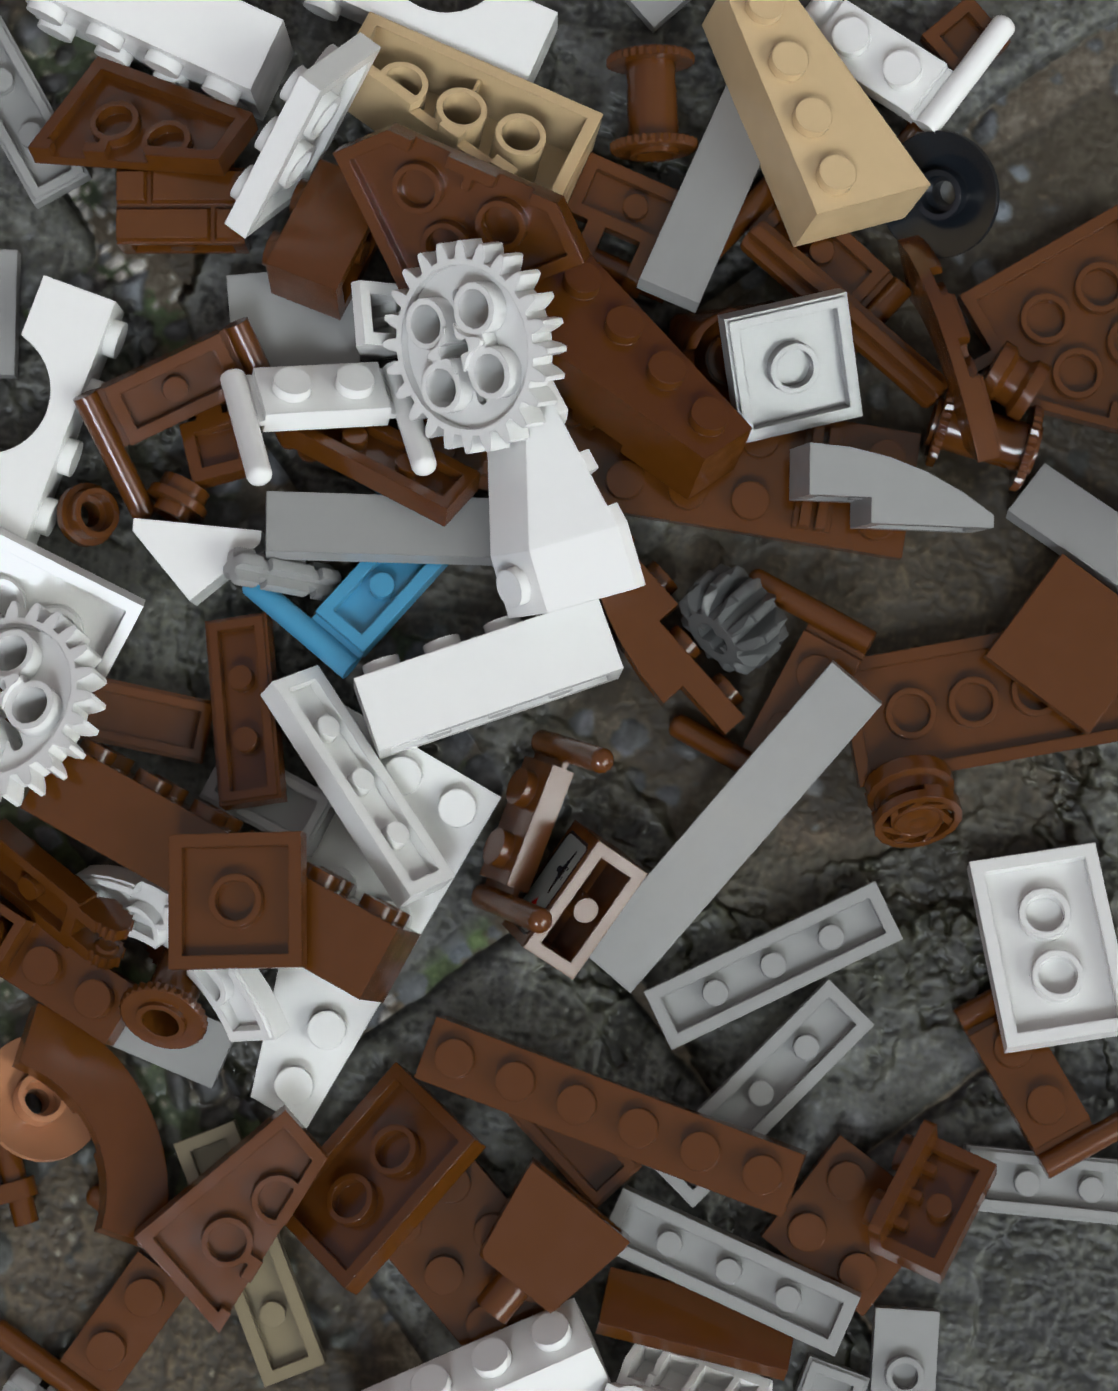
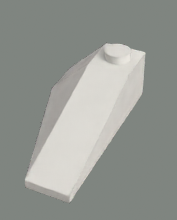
(551, 526)

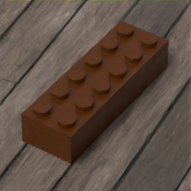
(130, 821)

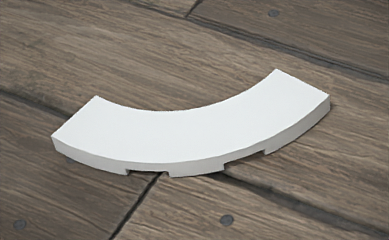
(237, 995)

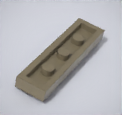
(272, 1304)

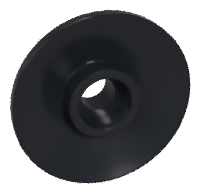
(968, 219)

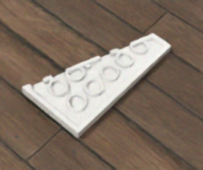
(322, 1017)

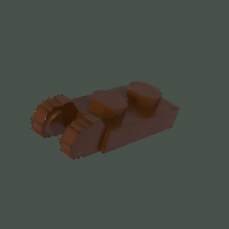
(61, 900)

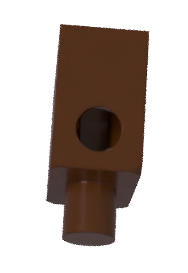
(545, 1244)

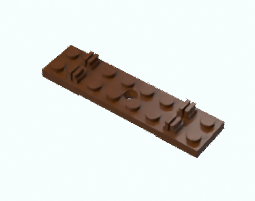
(747, 499)

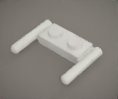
(900, 71)
(318, 399)

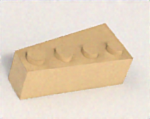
(474, 107)
(810, 122)

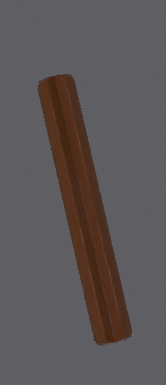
(870, 335)

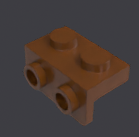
(927, 1203)

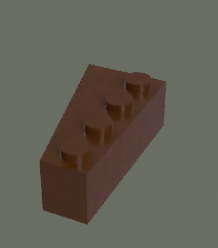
(639, 383)

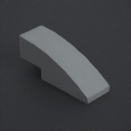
(882, 491)

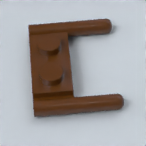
(837, 256)
(161, 397)
(826, 638)
(526, 825)
(1035, 1093)
(113, 1335)

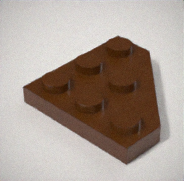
(432, 194)

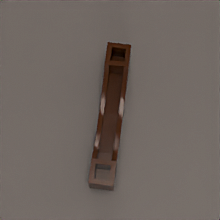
(611, 1115)

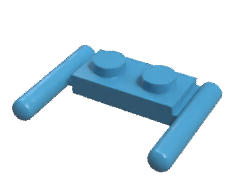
(354, 613)

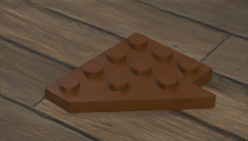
(1063, 312)

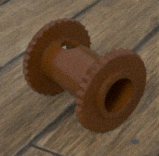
(652, 102)
(1018, 440)
(165, 1007)

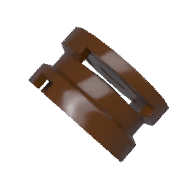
(912, 801)

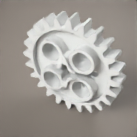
(474, 345)
(48, 672)

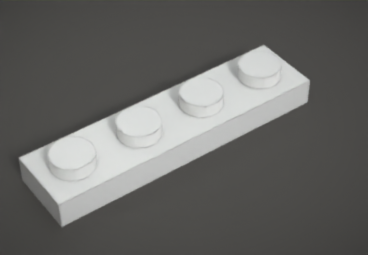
(357, 786)

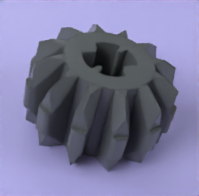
(733, 619)

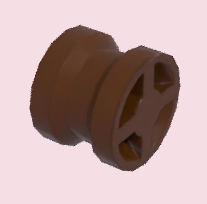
(1014, 380)

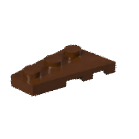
(142, 123)
(230, 1215)

